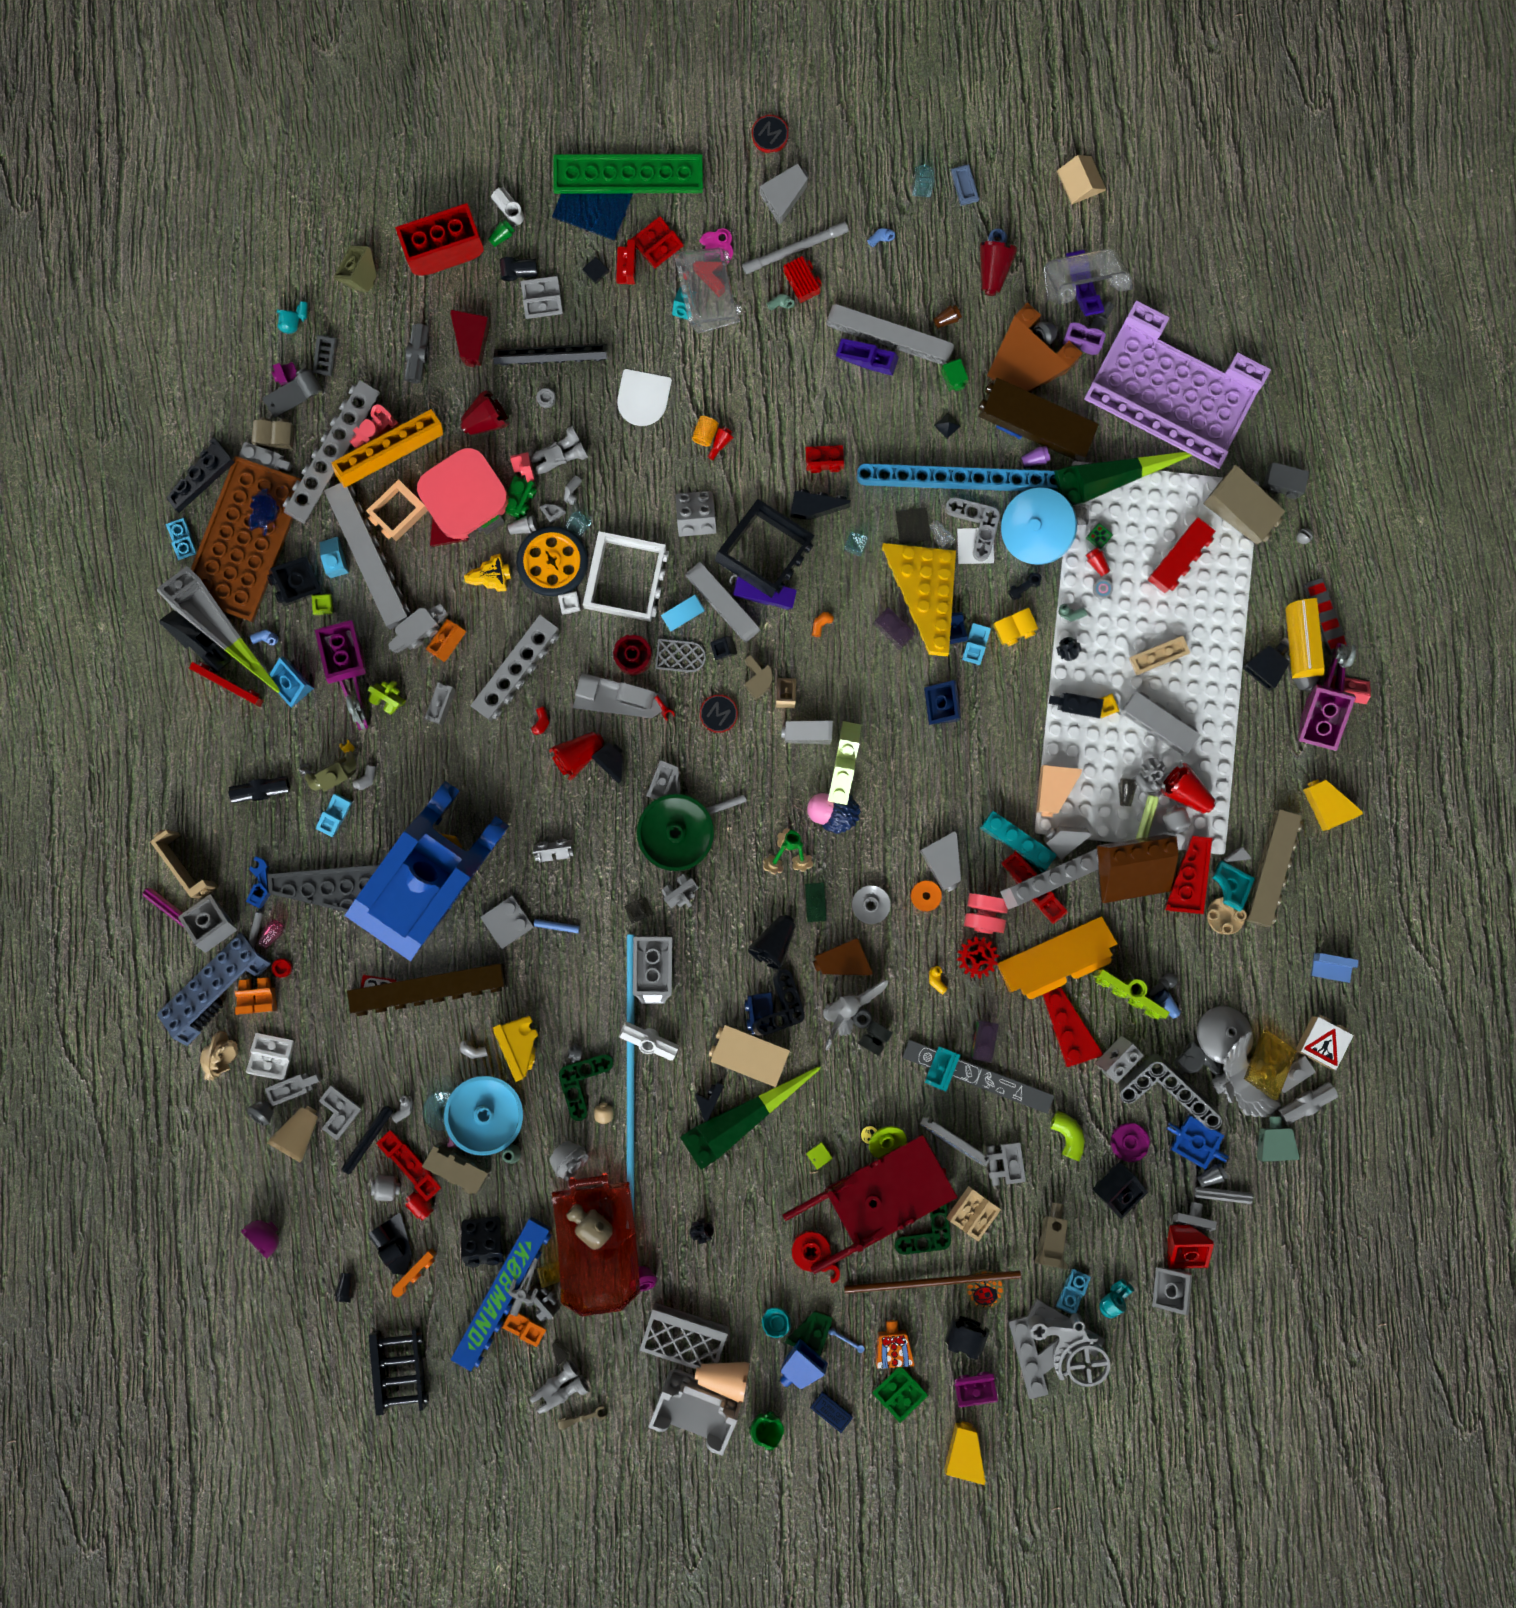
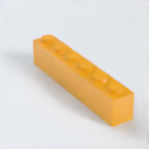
(387, 448)

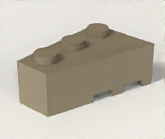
(456, 1168)

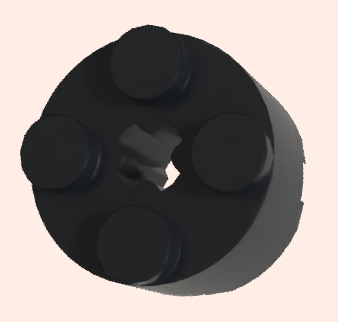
(966, 1336)

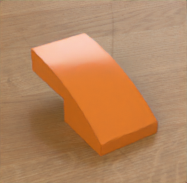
(524, 1327)

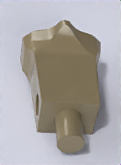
(1053, 1239)

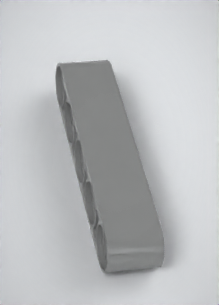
(722, 602)

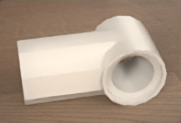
(508, 206)

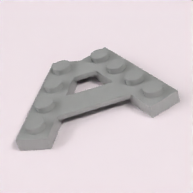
(1035, 1364)

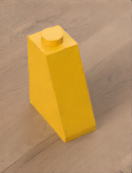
(1330, 804)
(964, 1455)

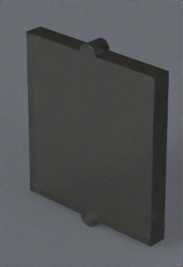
(913, 525)

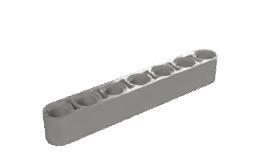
(889, 334)

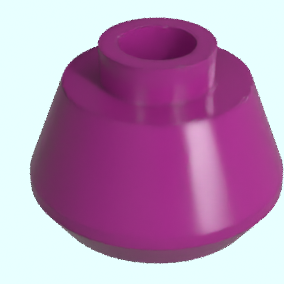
(647, 1278)

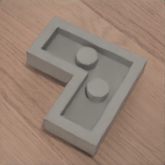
(343, 1111)

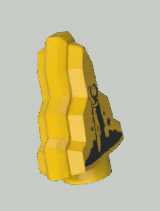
(490, 574)

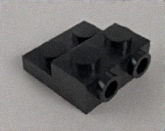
(293, 581)

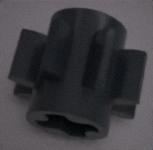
(1068, 648)
(701, 1231)

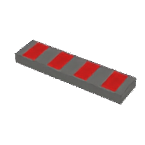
(1329, 623)

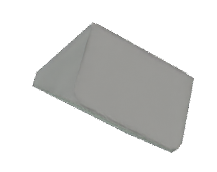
(1237, 855)

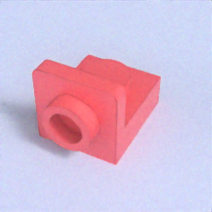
(523, 464)

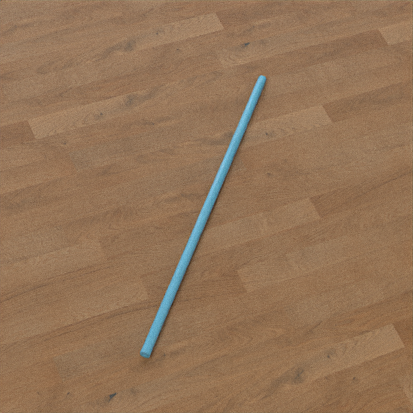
(630, 1071)

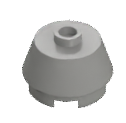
(567, 1159)

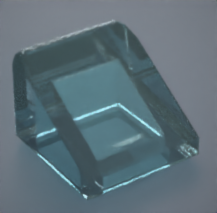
(578, 523)

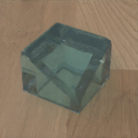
(856, 543)

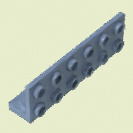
(208, 986)

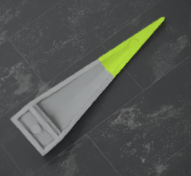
(194, 602)

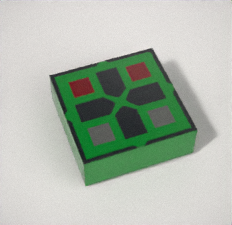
(1099, 536)

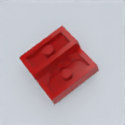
(657, 242)

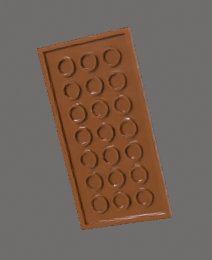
(231, 556)

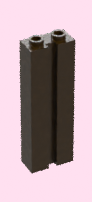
(1037, 419)

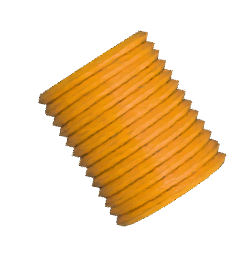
(705, 431)

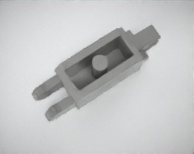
(416, 628)

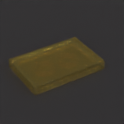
(1270, 1065)

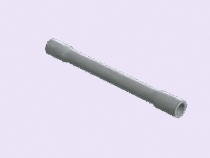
(758, 263)

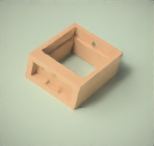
(408, 522)

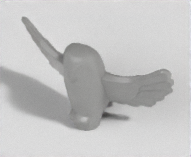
(845, 1008)
(1233, 1082)

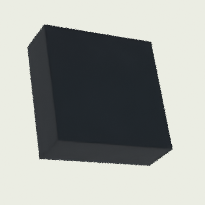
(595, 270)

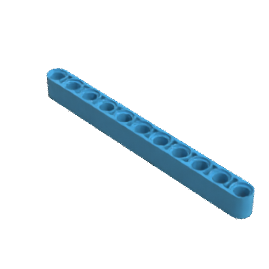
(950, 482)

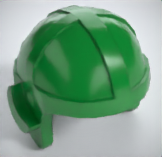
(766, 1430)

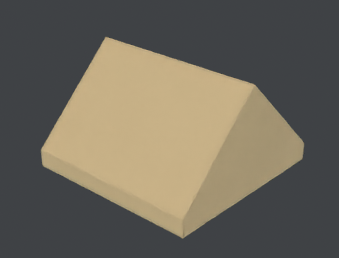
(1081, 178)

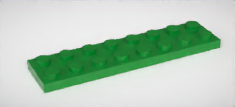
(627, 173)

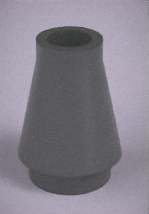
(1213, 1175)

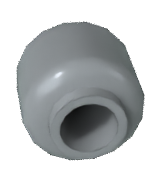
(1176, 820)
(384, 1188)

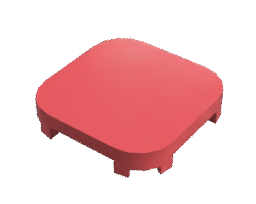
(462, 493)

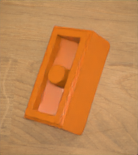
(446, 640)

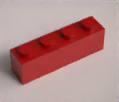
(1181, 555)

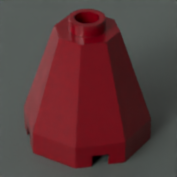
(484, 415)

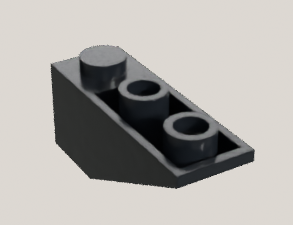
(811, 506)

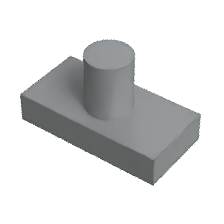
(1299, 1071)
(1194, 1218)

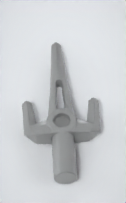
(522, 1294)

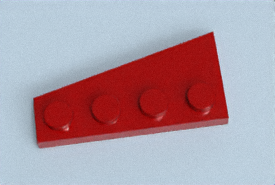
(1190, 884)
(1071, 1033)

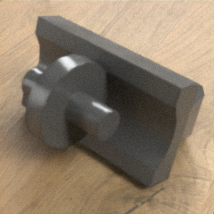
(545, 1302)

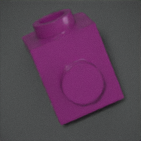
(284, 373)

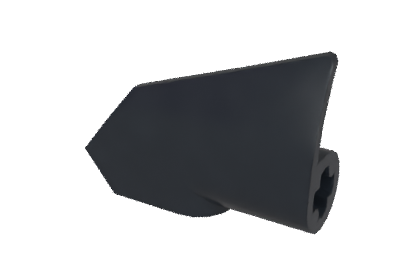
(393, 1244)

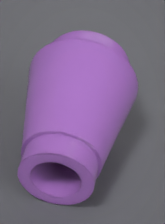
(1036, 457)

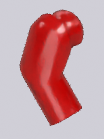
(542, 723)

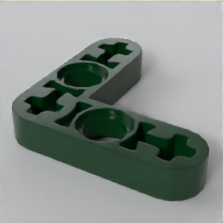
(575, 1083)
(932, 1237)

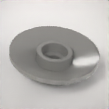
(880, 900)

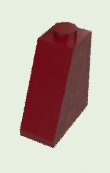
(471, 336)

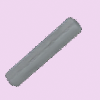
(1223, 1195)

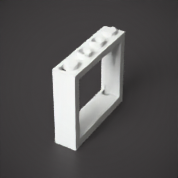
(604, 538)

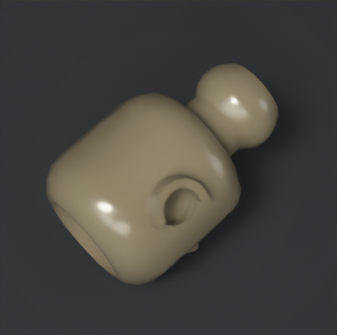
(590, 1227)

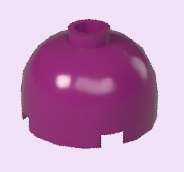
(262, 1236)

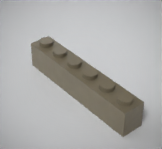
(1273, 868)

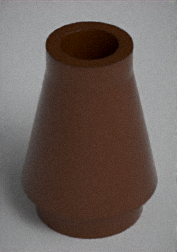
(947, 316)

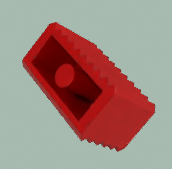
(802, 279)

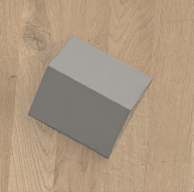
(1172, 1290)

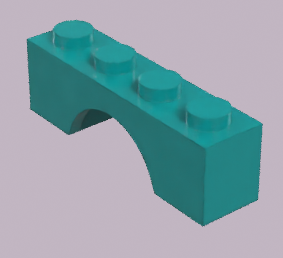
(1018, 840)

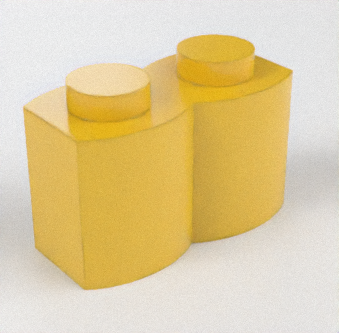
(1016, 626)

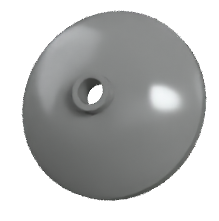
(1214, 1031)

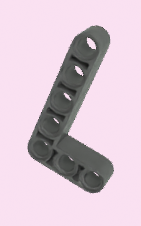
(1173, 1087)

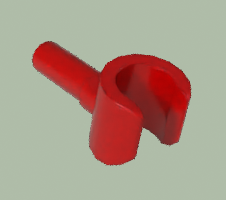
(665, 710)

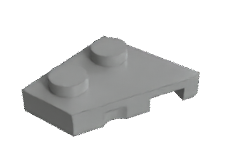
(664, 781)

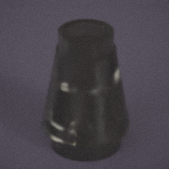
(1126, 791)

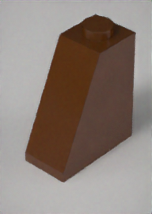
(843, 960)

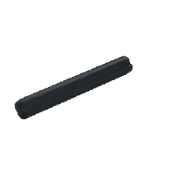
(367, 1140)

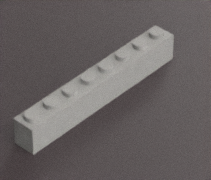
(367, 554)

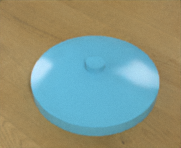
(1039, 526)
(483, 1115)

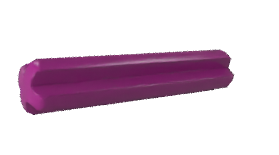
(163, 904)

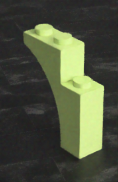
(845, 762)

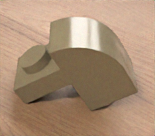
(761, 682)

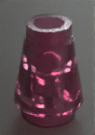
(271, 933)

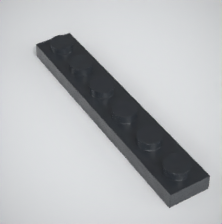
(550, 354)

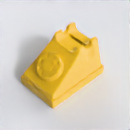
(517, 1045)

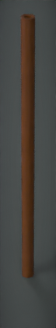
(932, 1282)

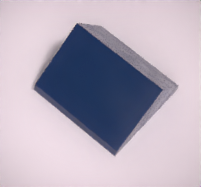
(942, 703)

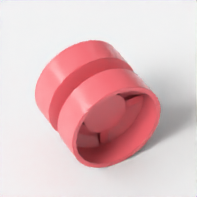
(985, 918)

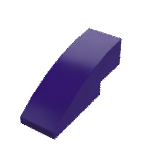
(867, 356)
(783, 600)

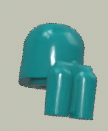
(289, 320)
(1113, 1303)

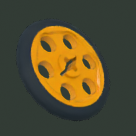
(538, 539)

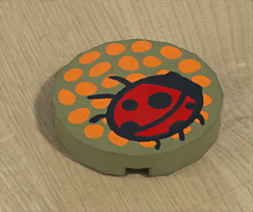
(984, 1294)

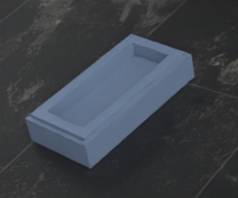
(964, 185)

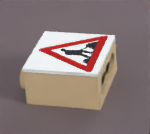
(1324, 1042)

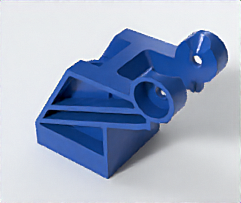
(420, 879)

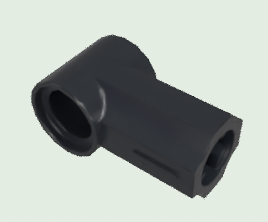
(512, 269)

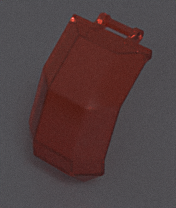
(604, 1277)

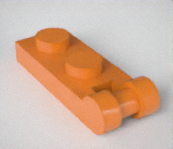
(413, 1274)

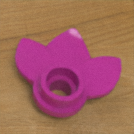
(711, 240)

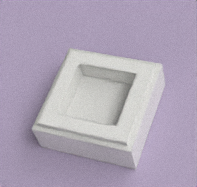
(569, 603)

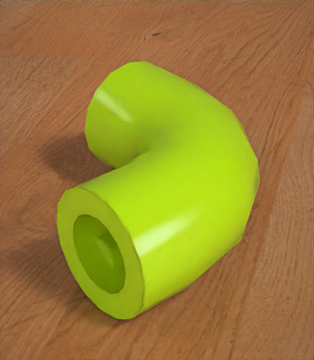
(1072, 1132)

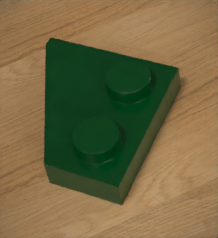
(812, 1331)

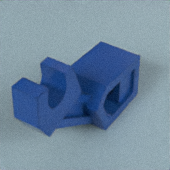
(261, 873)

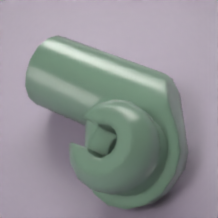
(782, 301)
(1071, 615)

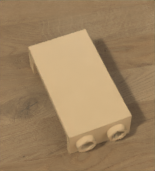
(194, 890)
(749, 1055)

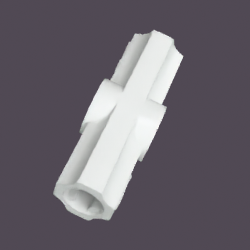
(648, 1041)

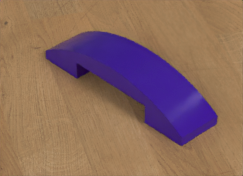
(1086, 295)

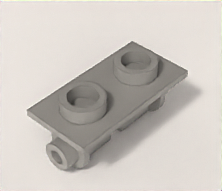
(544, 850)

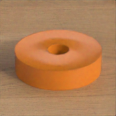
(934, 896)

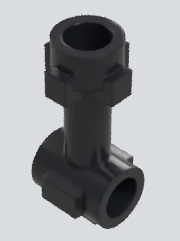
(1033, 581)

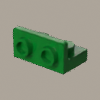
(519, 496)

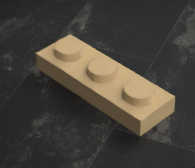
(1159, 655)

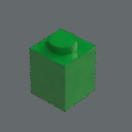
(954, 375)

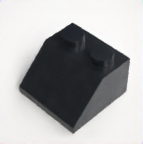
(1120, 1190)

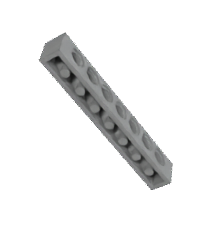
(302, 511)

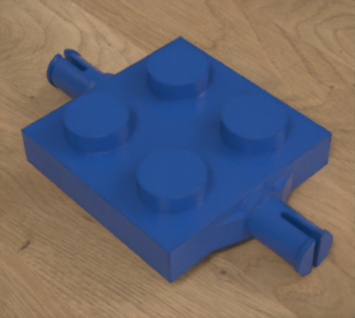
(1197, 1142)

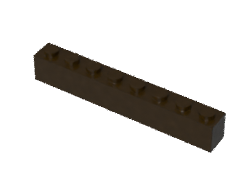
(426, 988)

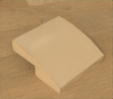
(973, 1213)

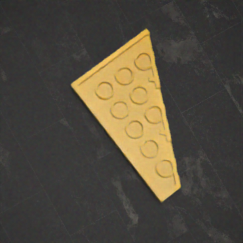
(927, 589)

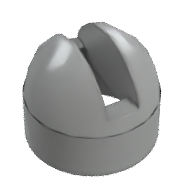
(1302, 538)

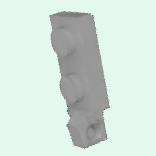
(264, 457)
(291, 1088)

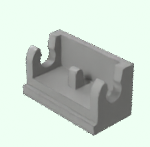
(440, 703)

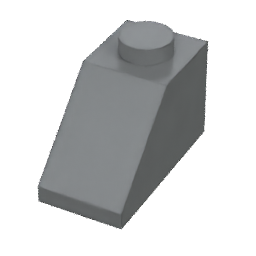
(1065, 839)

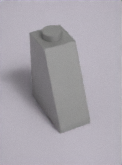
(784, 191)
(807, 732)
(943, 861)

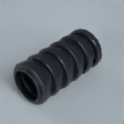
(207, 1014)

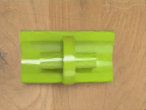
(387, 693)

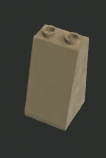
(1245, 506)

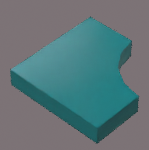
(1234, 883)

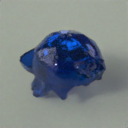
(264, 511)

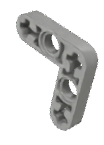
(982, 511)

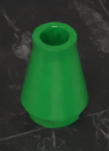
(501, 233)

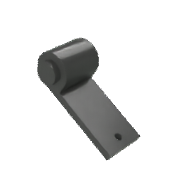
(293, 393)

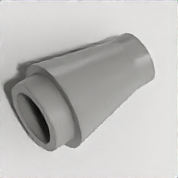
(523, 525)

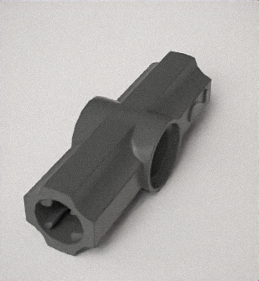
(417, 353)

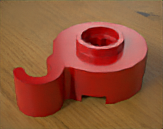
(822, 1252)

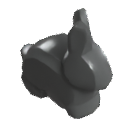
(1193, 1059)

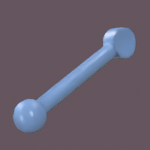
(860, 1348)

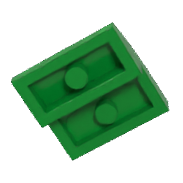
(900, 1394)

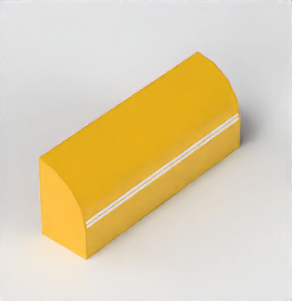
(1304, 638)

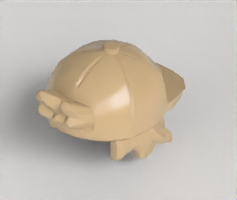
(218, 1055)

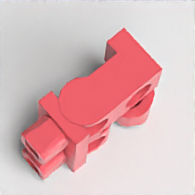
(373, 428)

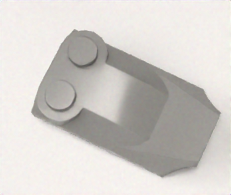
(652, 968)

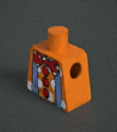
(893, 1347)

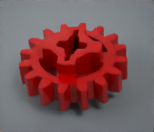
(981, 945)

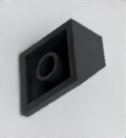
(611, 761)

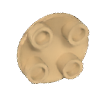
(1224, 918)

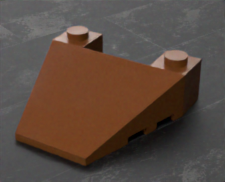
(1026, 359)

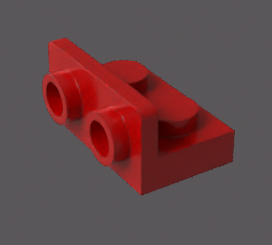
(626, 263)
(824, 458)

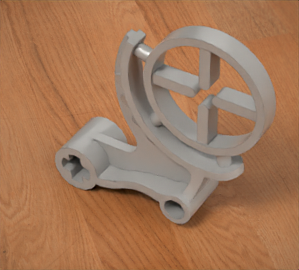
(1070, 1334)

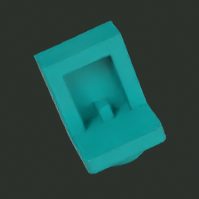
(679, 308)

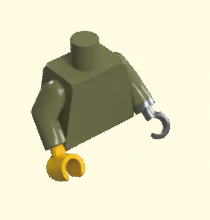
(333, 773)

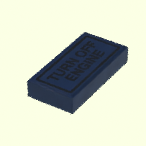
(831, 1412)

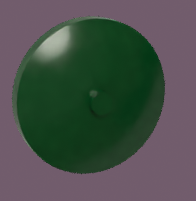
(675, 832)

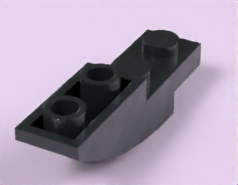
(192, 637)

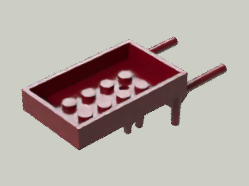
(902, 1182)

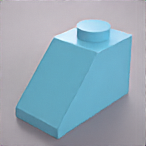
(333, 558)

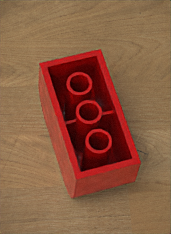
(440, 240)

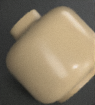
(603, 1114)

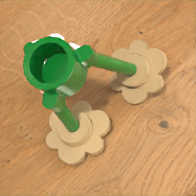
(788, 841)

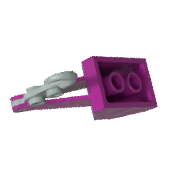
(341, 660)
(1328, 708)

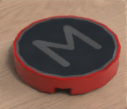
(770, 134)
(718, 713)

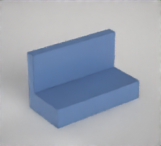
(1333, 967)

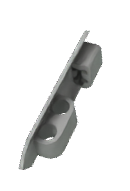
(614, 697)

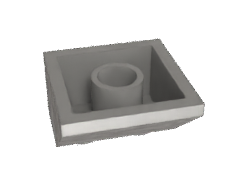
(207, 923)

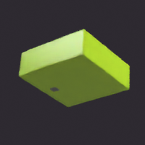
(322, 604)
(819, 1155)

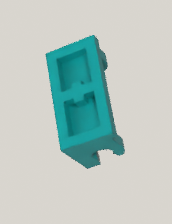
(942, 1068)

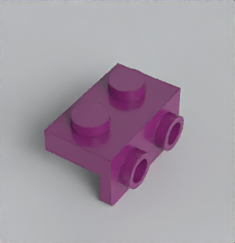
(975, 1389)

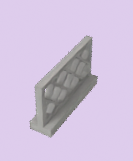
(685, 1322)

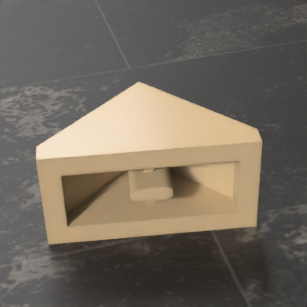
(786, 693)

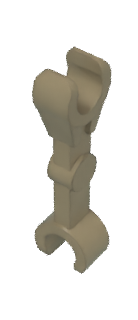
(566, 1422)

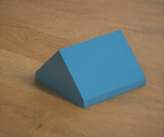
(290, 682)

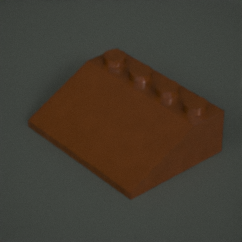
(1137, 867)

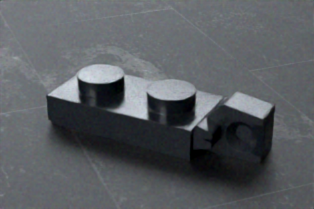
(1078, 704)

